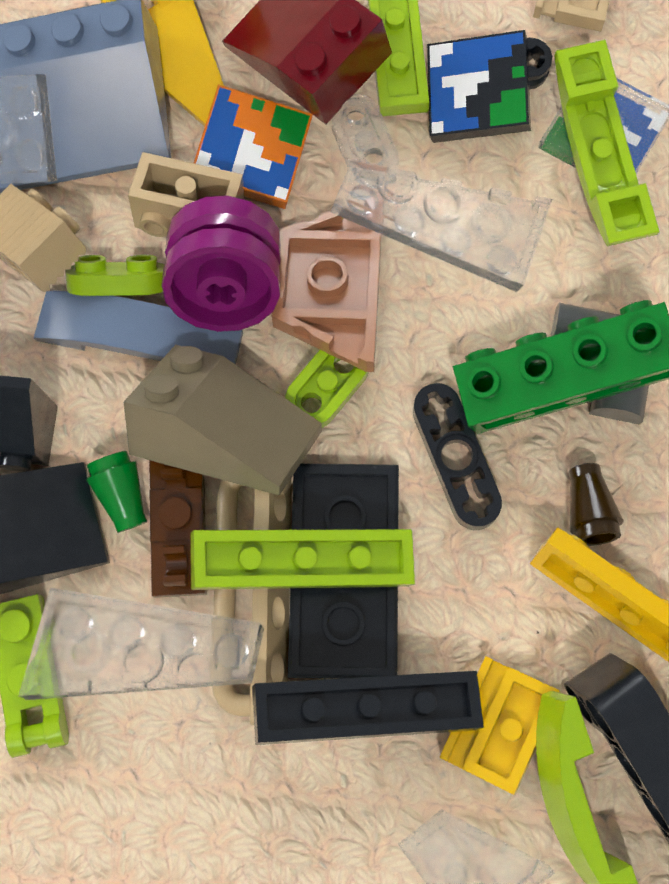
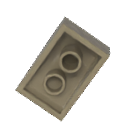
(217, 422)

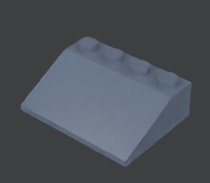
(100, 85)

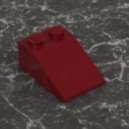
(312, 49)

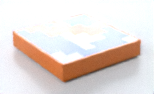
(254, 140)

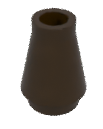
(592, 507)

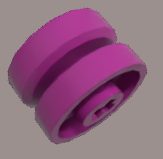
(222, 264)

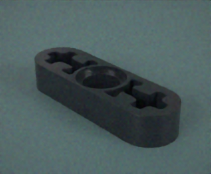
(430, 426)

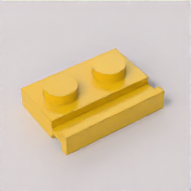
(510, 717)

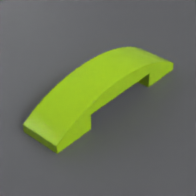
(600, 145)
(560, 742)

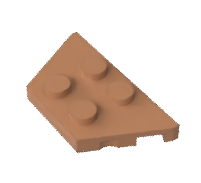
(330, 287)

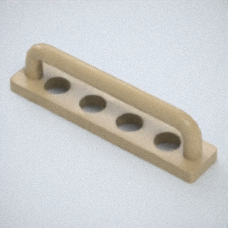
(268, 605)

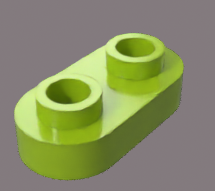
(97, 277)
(326, 384)

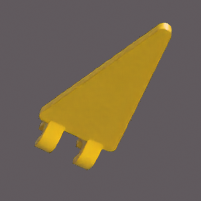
(186, 56)

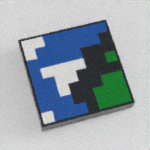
(478, 87)

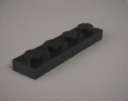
(366, 707)

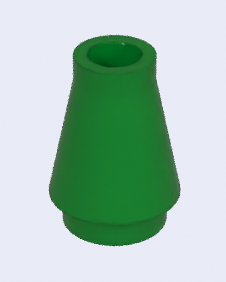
(118, 489)

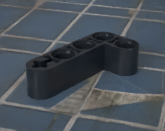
(634, 723)

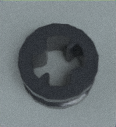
(542, 54)

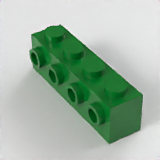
(566, 368)

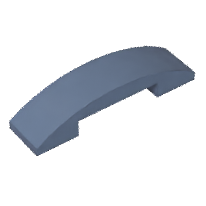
(125, 327)

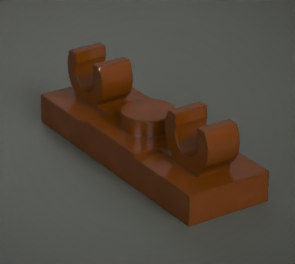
(175, 511)

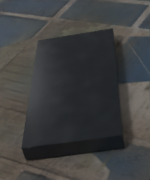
(344, 628)

